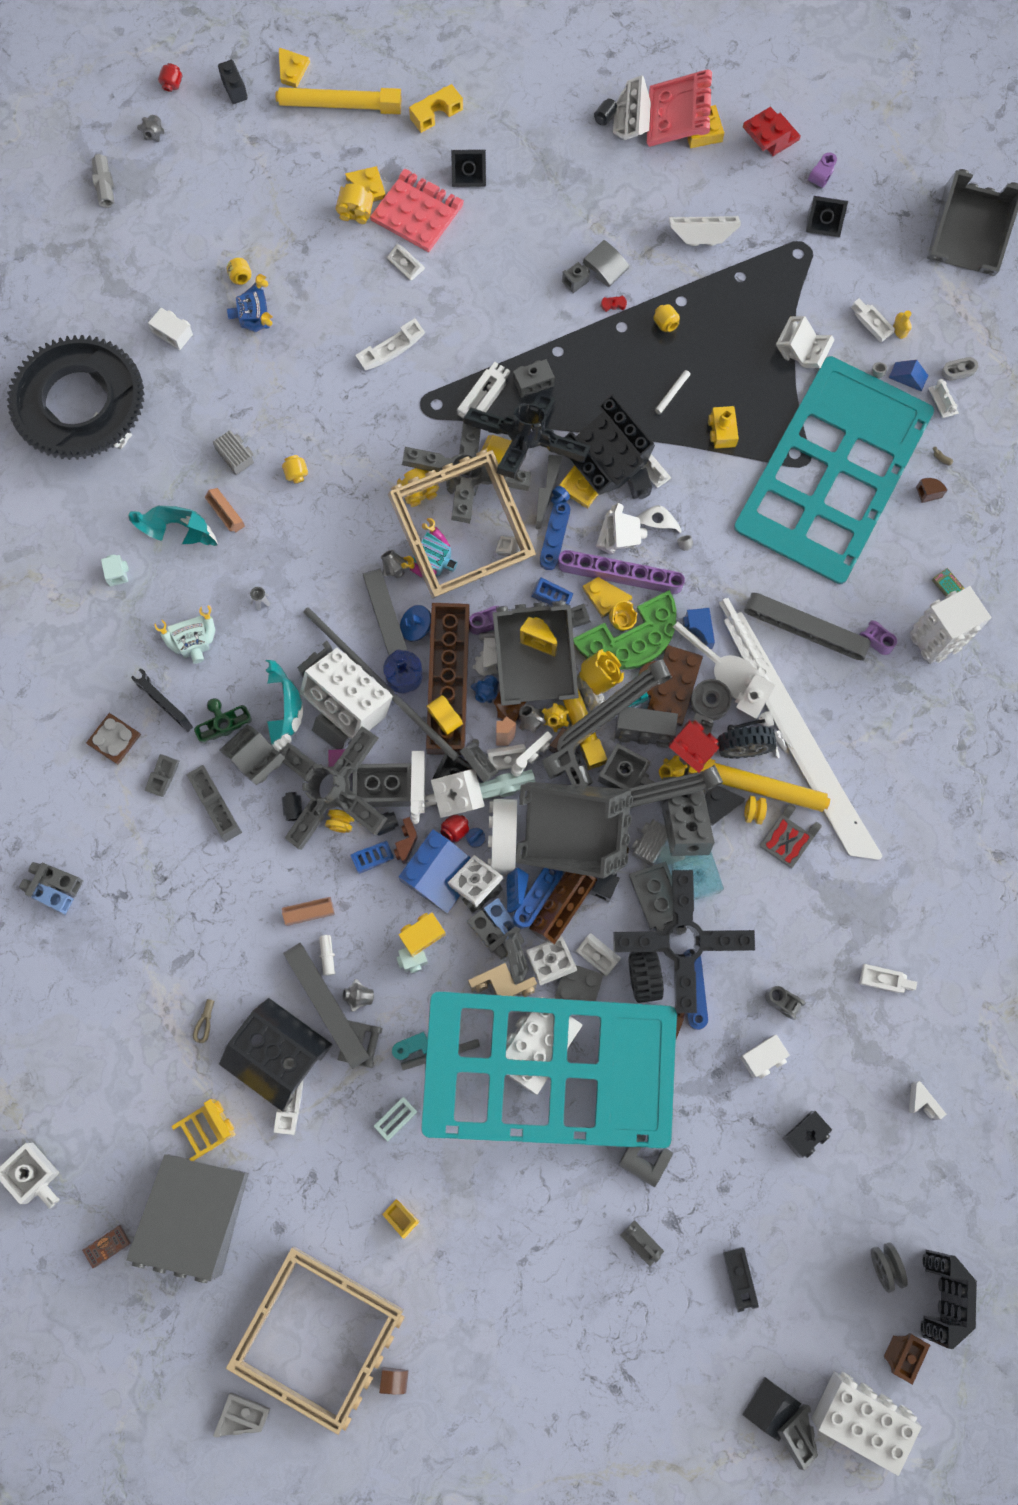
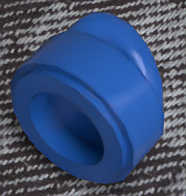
(560, 494)
(475, 837)

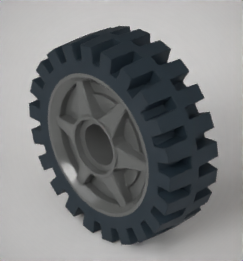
(747, 742)

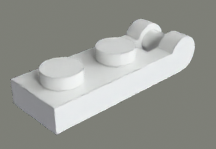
(531, 754)

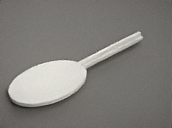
(728, 669)

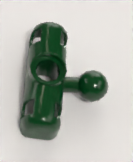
(234, 722)

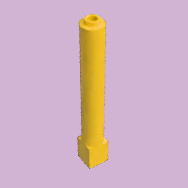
(386, 100)
(591, 747)
(769, 787)

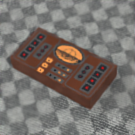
(106, 1246)

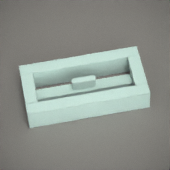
(408, 1106)

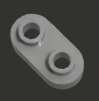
(958, 368)

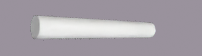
(672, 392)

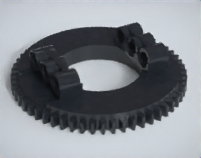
(106, 366)

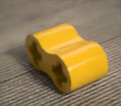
(444, 715)

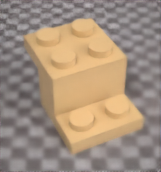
(502, 983)

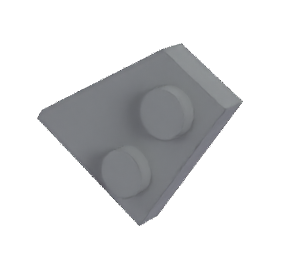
(241, 1417)

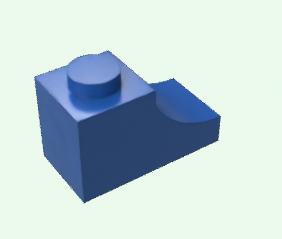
(700, 624)

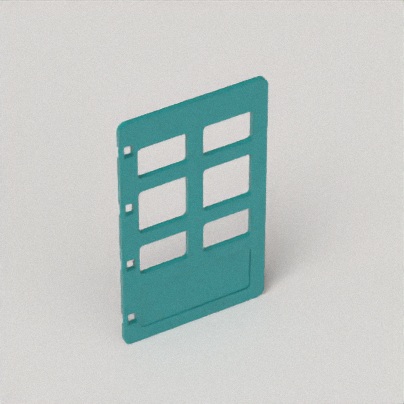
(865, 412)
(631, 1071)

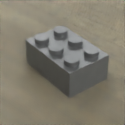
(646, 726)
(383, 784)

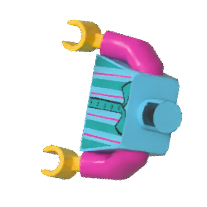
(436, 549)

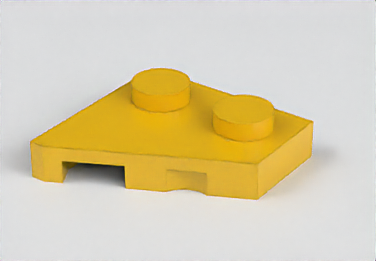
(292, 67)
(370, 180)
(604, 595)

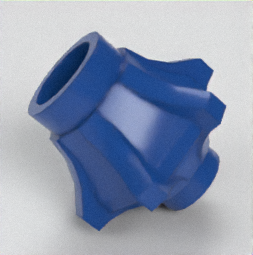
(486, 689)

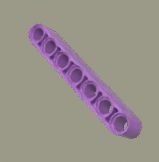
(629, 568)

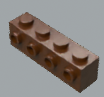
(562, 906)

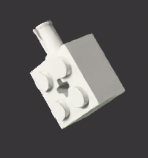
(755, 695)
(456, 793)
(40, 1175)

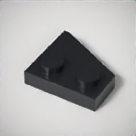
(721, 803)

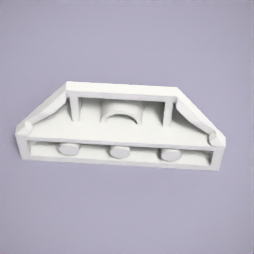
(632, 110)
(704, 229)

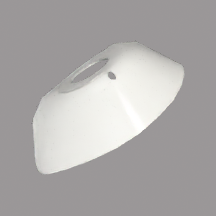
(668, 521)

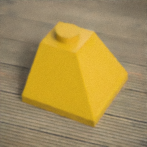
(538, 636)

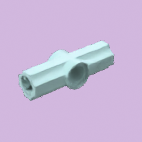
(505, 784)

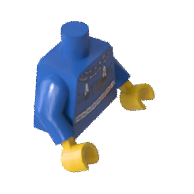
(252, 307)

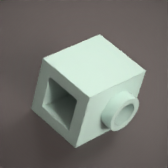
(115, 570)
(411, 963)

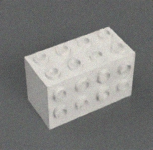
(949, 625)
(345, 693)
(534, 1043)
(866, 1422)

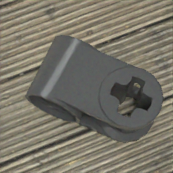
(787, 1004)

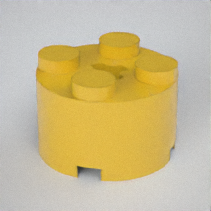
(354, 203)
(415, 499)
(601, 671)

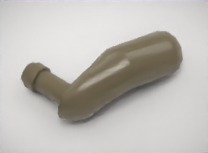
(941, 457)

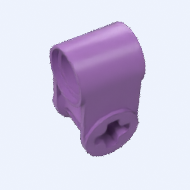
(823, 170)
(485, 618)
(878, 636)

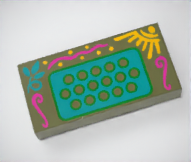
(947, 582)

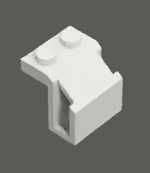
(802, 343)

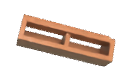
(224, 510)
(505, 732)
(308, 911)

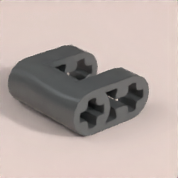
(643, 1169)

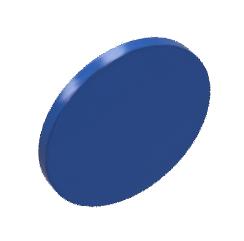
(415, 623)

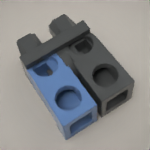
(44, 884)
(494, 935)

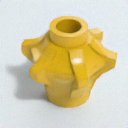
(556, 716)
(672, 768)

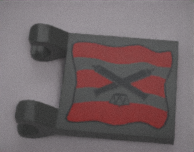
(787, 839)

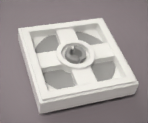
(475, 880)
(551, 961)

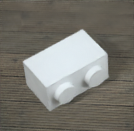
(170, 328)
(765, 1056)

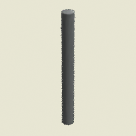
(422, 1060)

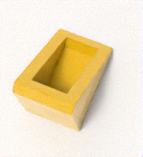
(400, 1218)

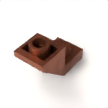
(405, 846)

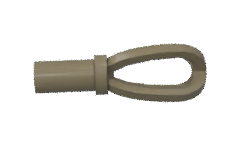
(205, 1016)

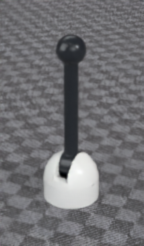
(765, 719)

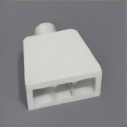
(623, 531)

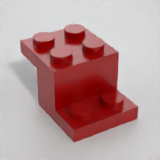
(771, 131)
(694, 745)

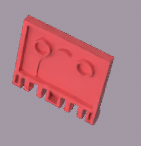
(680, 108)
(416, 212)

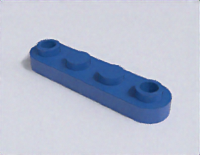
(554, 535)
(536, 897)
(700, 997)

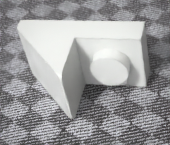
(921, 1097)

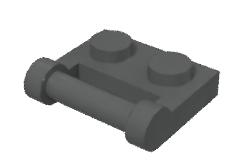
(360, 1030)

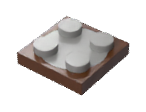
(113, 738)

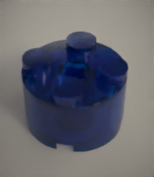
(400, 661)

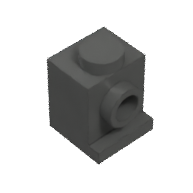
(576, 277)

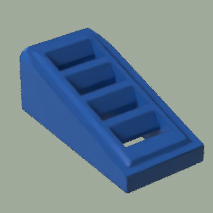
(547, 585)
(362, 853)
(516, 887)

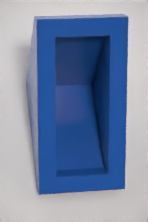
(909, 373)

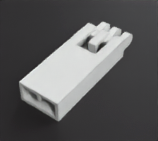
(481, 399)
(417, 785)

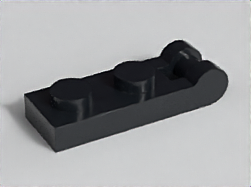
(740, 1278)

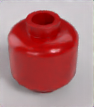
(170, 77)
(455, 828)

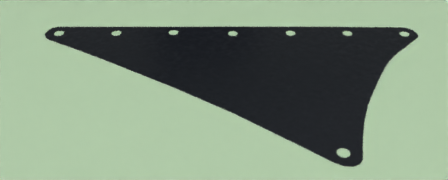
(721, 338)

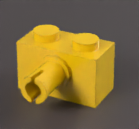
(724, 427)
(421, 934)

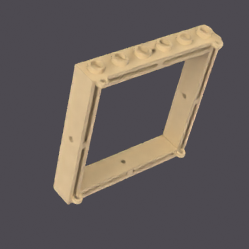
(449, 471)
(284, 1393)

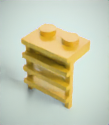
(218, 1122)

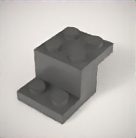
(252, 754)

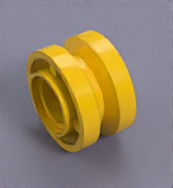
(755, 810)
(339, 821)

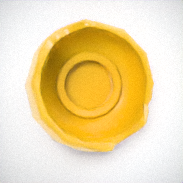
(623, 615)

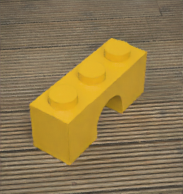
(444, 100)

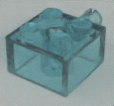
(705, 868)

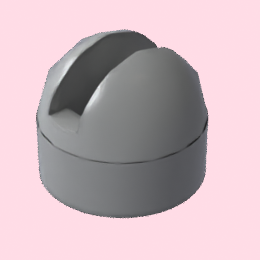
(879, 370)
(685, 542)

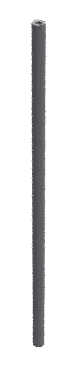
(402, 704)

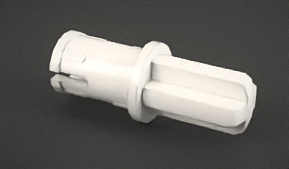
(326, 955)

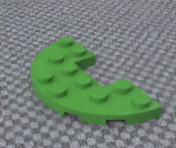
(639, 644)

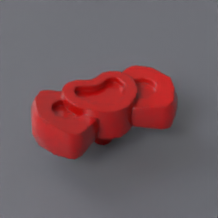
(613, 303)

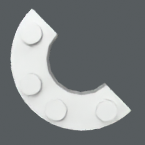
(504, 835)

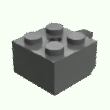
(621, 759)

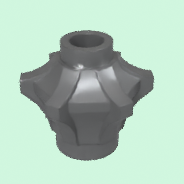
(151, 128)
(392, 564)
(530, 718)
(357, 995)

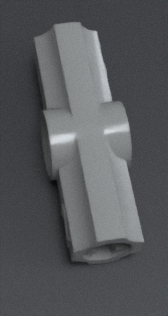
(103, 181)

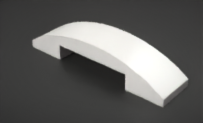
(392, 347)
(287, 1120)

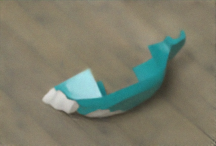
(155, 521)
(282, 730)

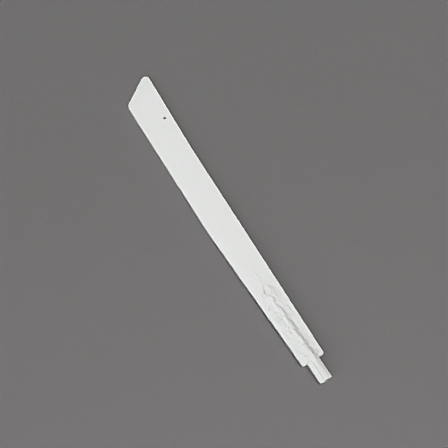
(806, 752)

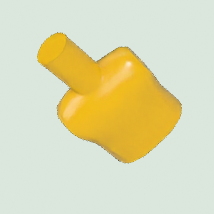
(902, 324)

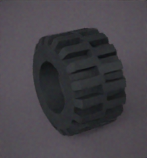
(646, 976)

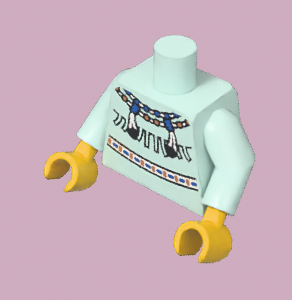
(190, 636)

